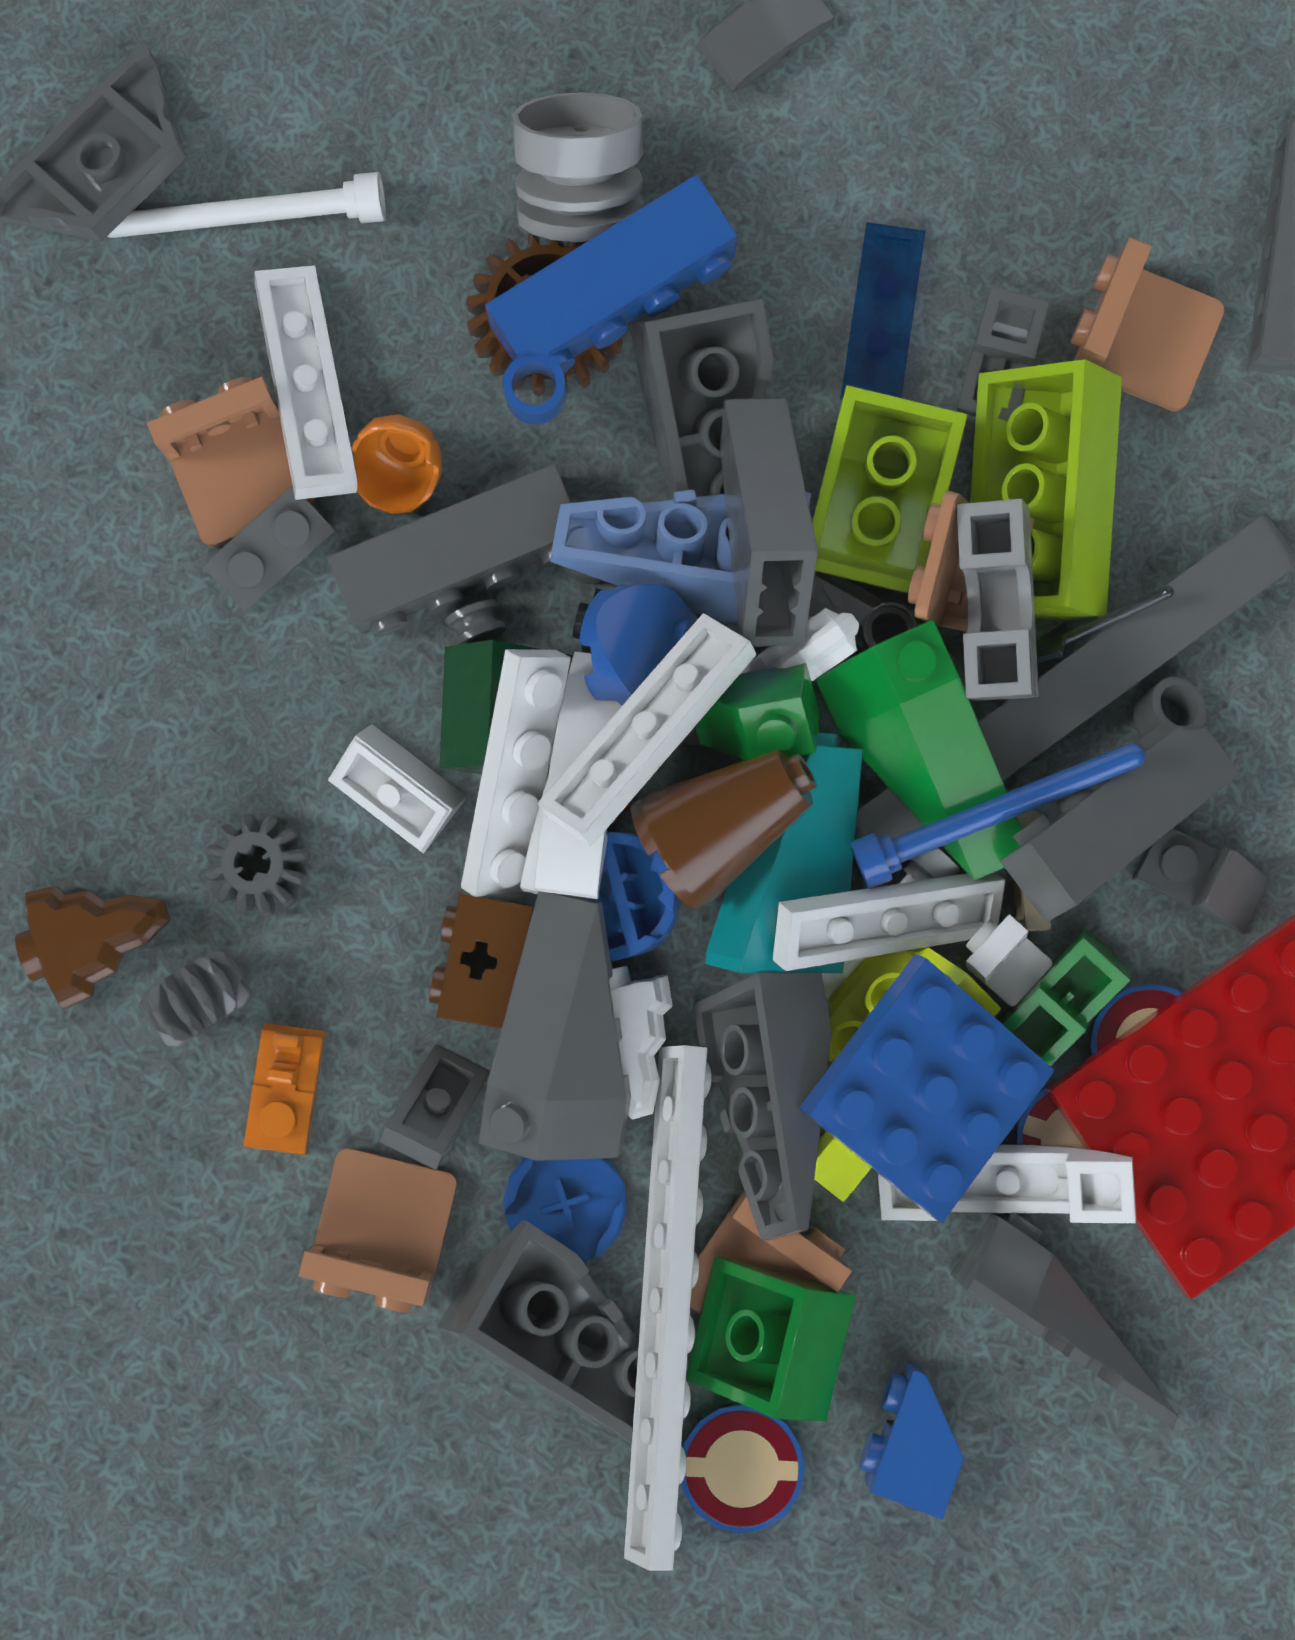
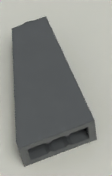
(767, 522)

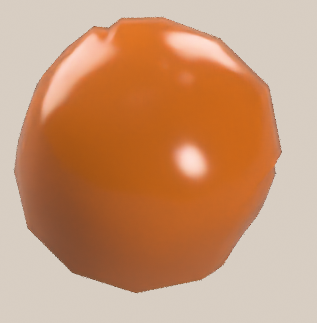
(396, 464)

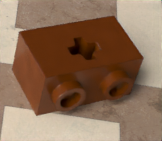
(465, 927)

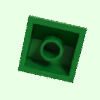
(770, 1340)

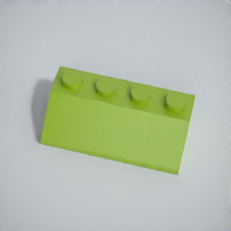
(1063, 464)

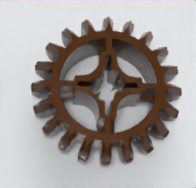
(506, 275)

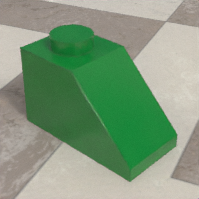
(764, 714)

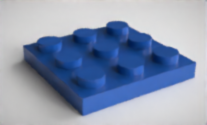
(927, 1088)

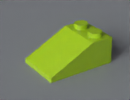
(878, 486)

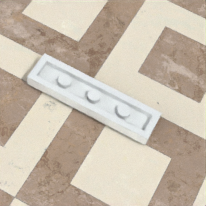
(305, 382)
(647, 729)
(514, 769)
(884, 919)

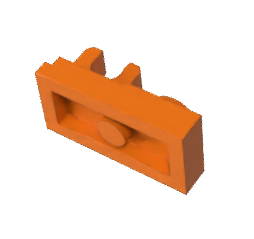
(284, 1089)

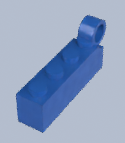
(607, 285)

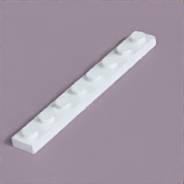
(665, 1319)

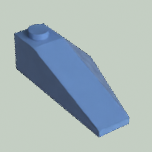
(655, 542)

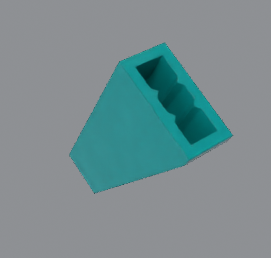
(802, 863)

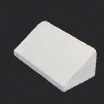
(396, 787)

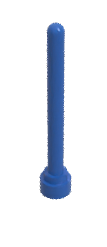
(883, 855)

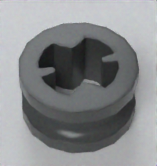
(476, 622)

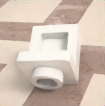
(1006, 959)

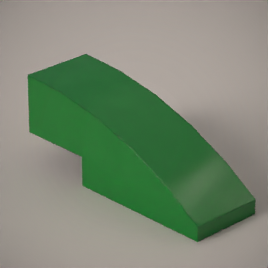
(1067, 997)

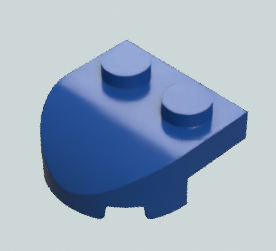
(630, 636)
(635, 898)

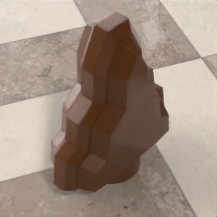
(83, 938)

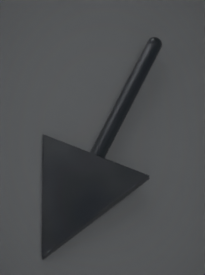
(1054, 642)

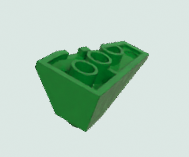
(921, 737)

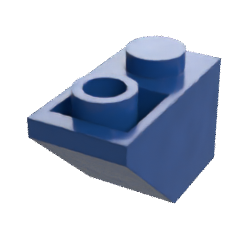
(917, 1454)

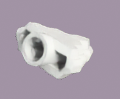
(827, 643)
(641, 1012)

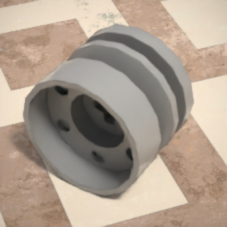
(577, 164)

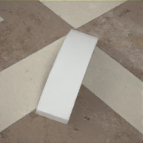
(564, 861)
(1038, 1180)

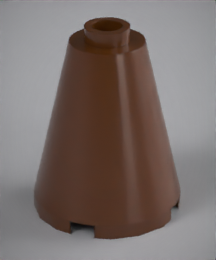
(721, 821)

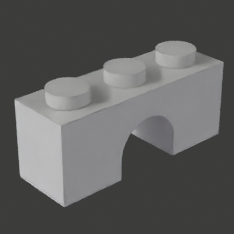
(1000, 598)

